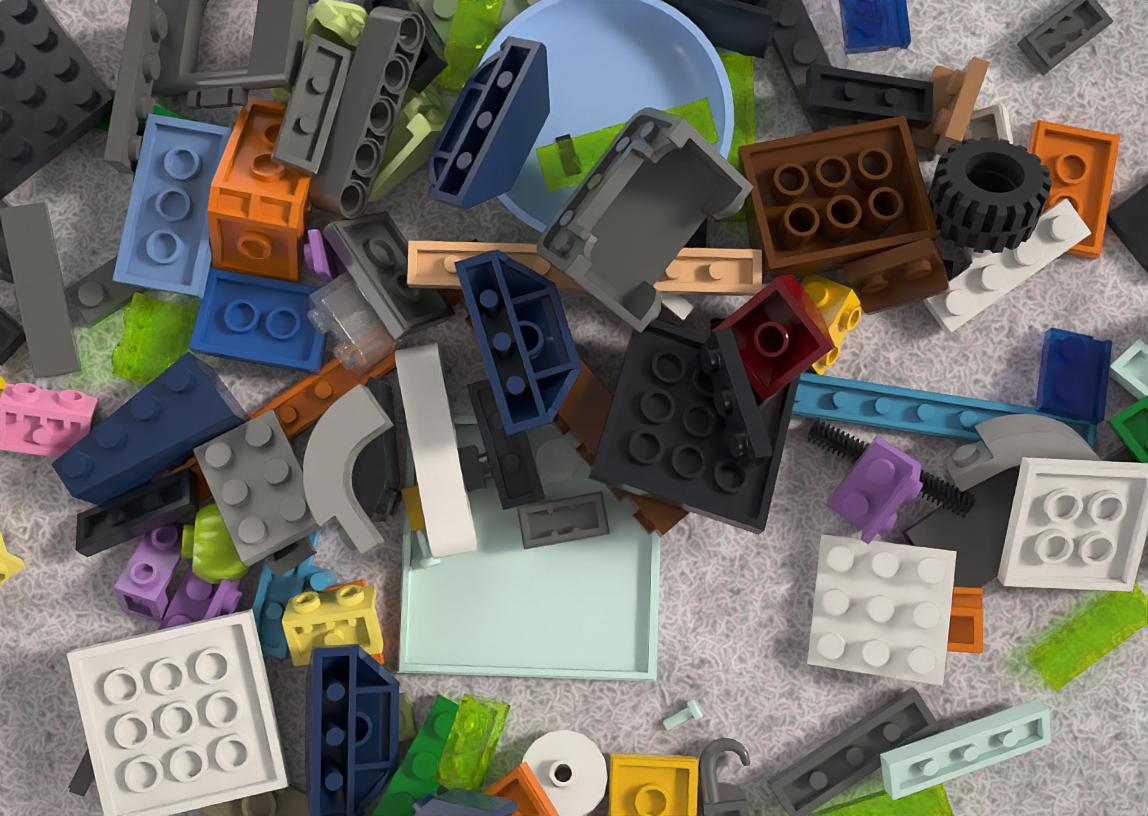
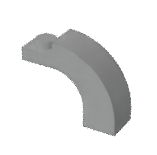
(1008, 440)
(329, 464)

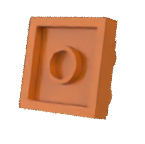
(256, 205)

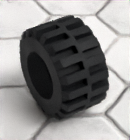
(988, 194)

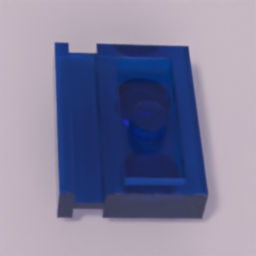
(874, 25)
(1073, 376)

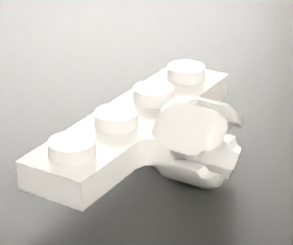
(994, 275)

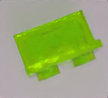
(152, 338)
(472, 742)

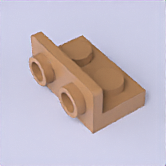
(952, 105)

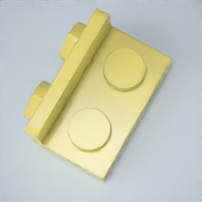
(332, 619)

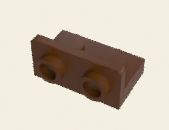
(898, 276)

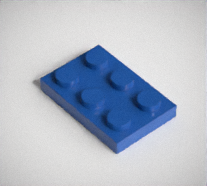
(258, 322)

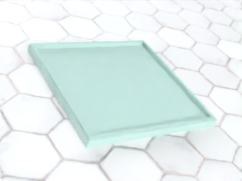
(537, 610)

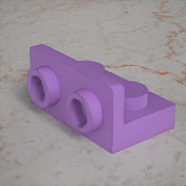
(876, 488)
(201, 600)

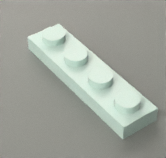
(965, 748)

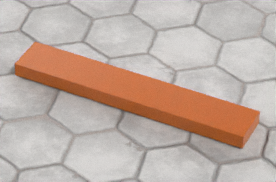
(305, 403)

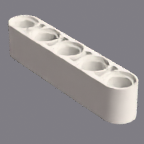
(435, 451)

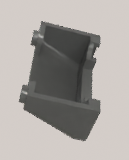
(640, 212)

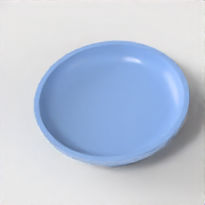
(602, 70)

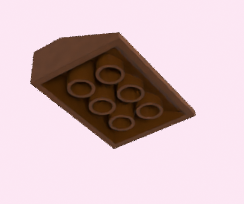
(834, 197)

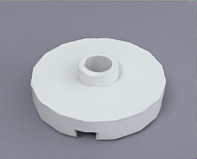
(582, 757)

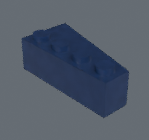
(151, 432)

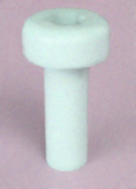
(428, 560)
(692, 710)

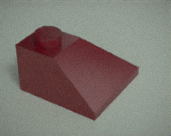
(778, 335)

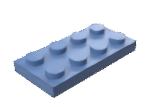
(167, 220)

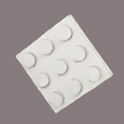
(1076, 525)
(882, 609)

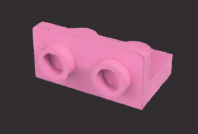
(43, 419)

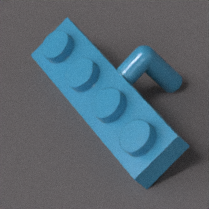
(274, 595)

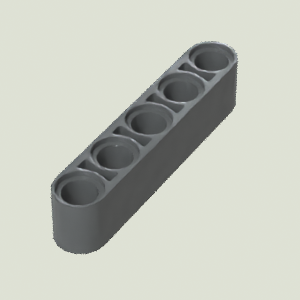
(367, 111)

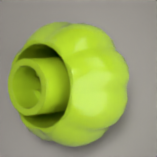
(211, 547)

